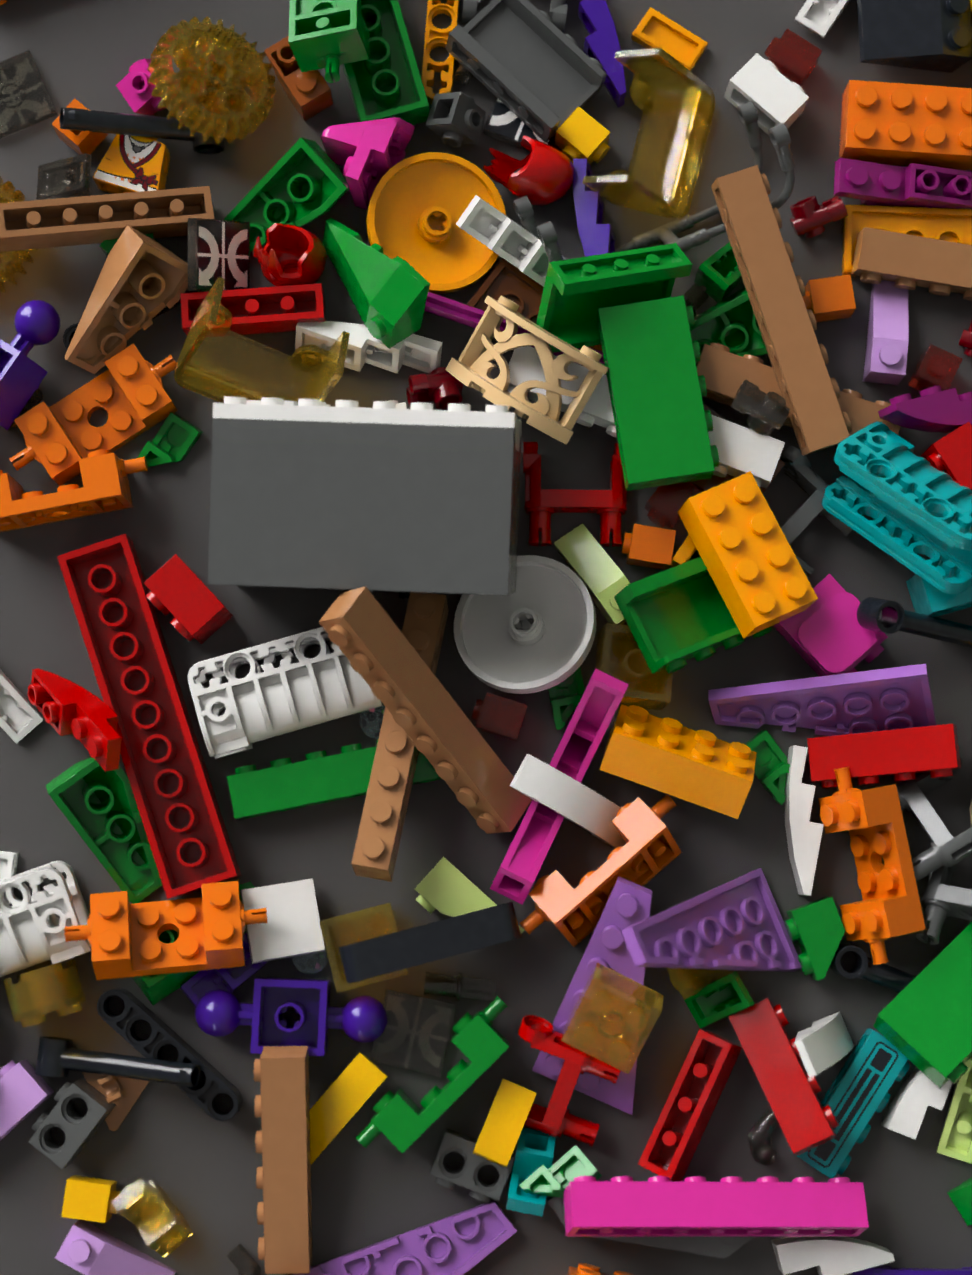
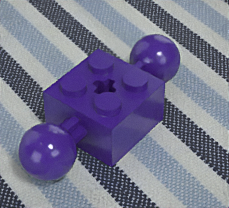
(20, 376)
(221, 1013)

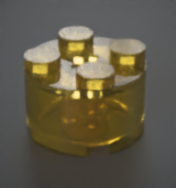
(45, 992)

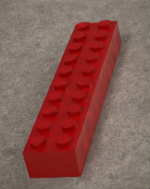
(153, 720)

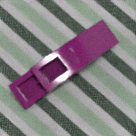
(903, 186)
(931, 412)

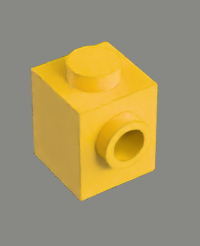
(583, 137)
(89, 1199)

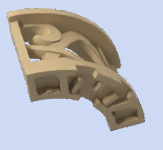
(475, 366)

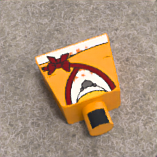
(133, 165)

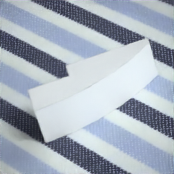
(823, 1043)
(911, 1103)
(828, 1254)

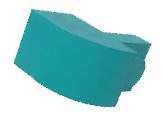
(531, 1152)

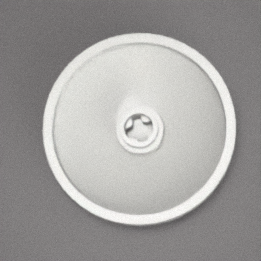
(530, 636)

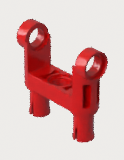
(544, 502)
(556, 1117)

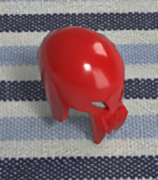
(543, 174)
(290, 255)

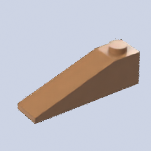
(130, 291)

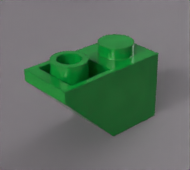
(818, 933)

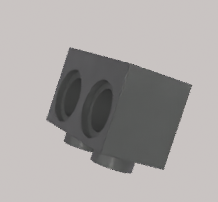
(76, 1127)
(468, 1174)

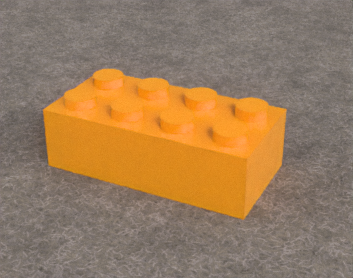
(747, 554)
(679, 760)

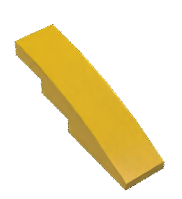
(342, 1101)

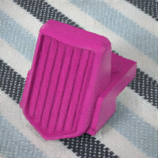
(367, 152)

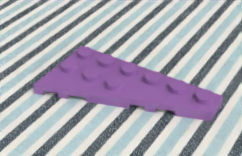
(831, 702)
(625, 907)
(719, 930)
(437, 1248)

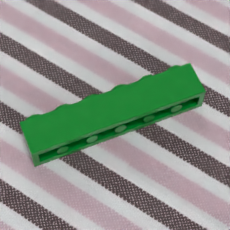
(309, 781)

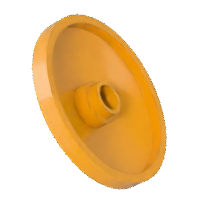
(417, 215)

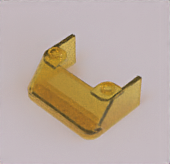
(669, 137)
(229, 364)

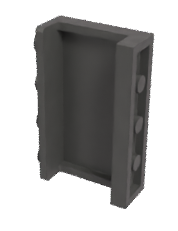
(527, 63)

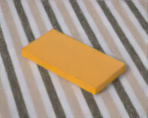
(933, 223)

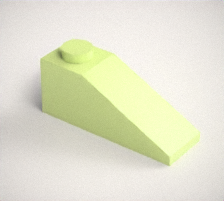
(595, 569)
(451, 892)
(957, 1129)

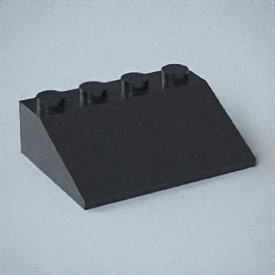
(915, 33)

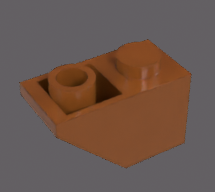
(304, 89)

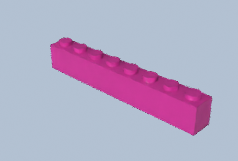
(714, 1208)

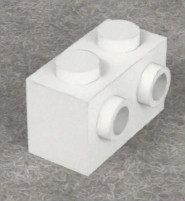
(770, 92)

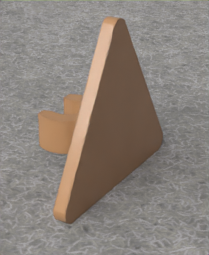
(120, 1091)

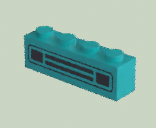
(855, 1097)

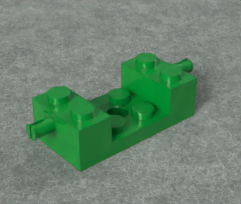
(327, 35)
(403, 1119)

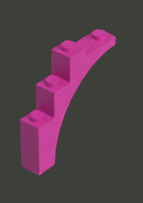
(573, 759)

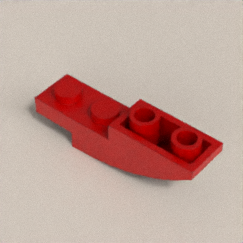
(77, 712)

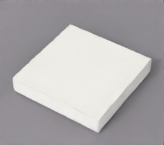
(291, 920)

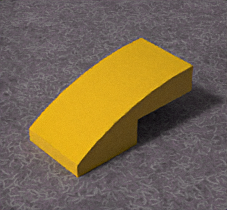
(504, 1123)

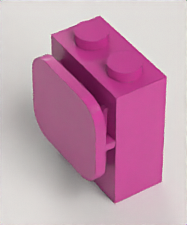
(829, 632)

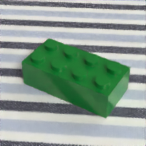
(390, 79)

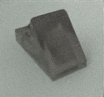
(65, 178)

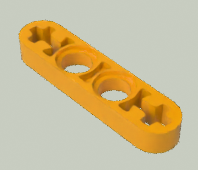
(438, 38)

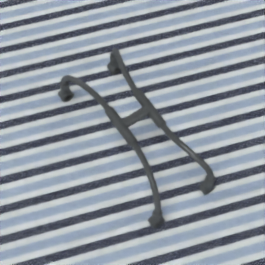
(667, 233)

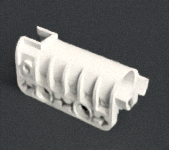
(279, 697)
(35, 927)

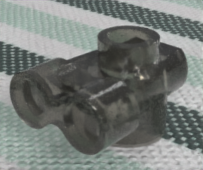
(764, 409)

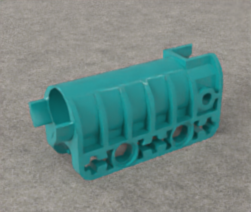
(911, 504)

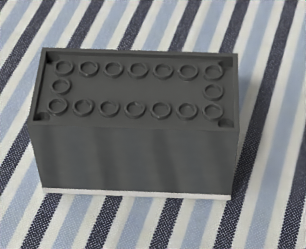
(364, 496)

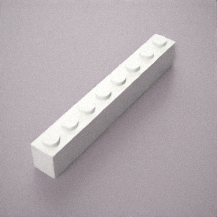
(737, 446)

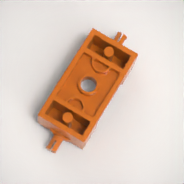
(63, 434)
(103, 491)
(644, 855)
(888, 889)
(127, 935)

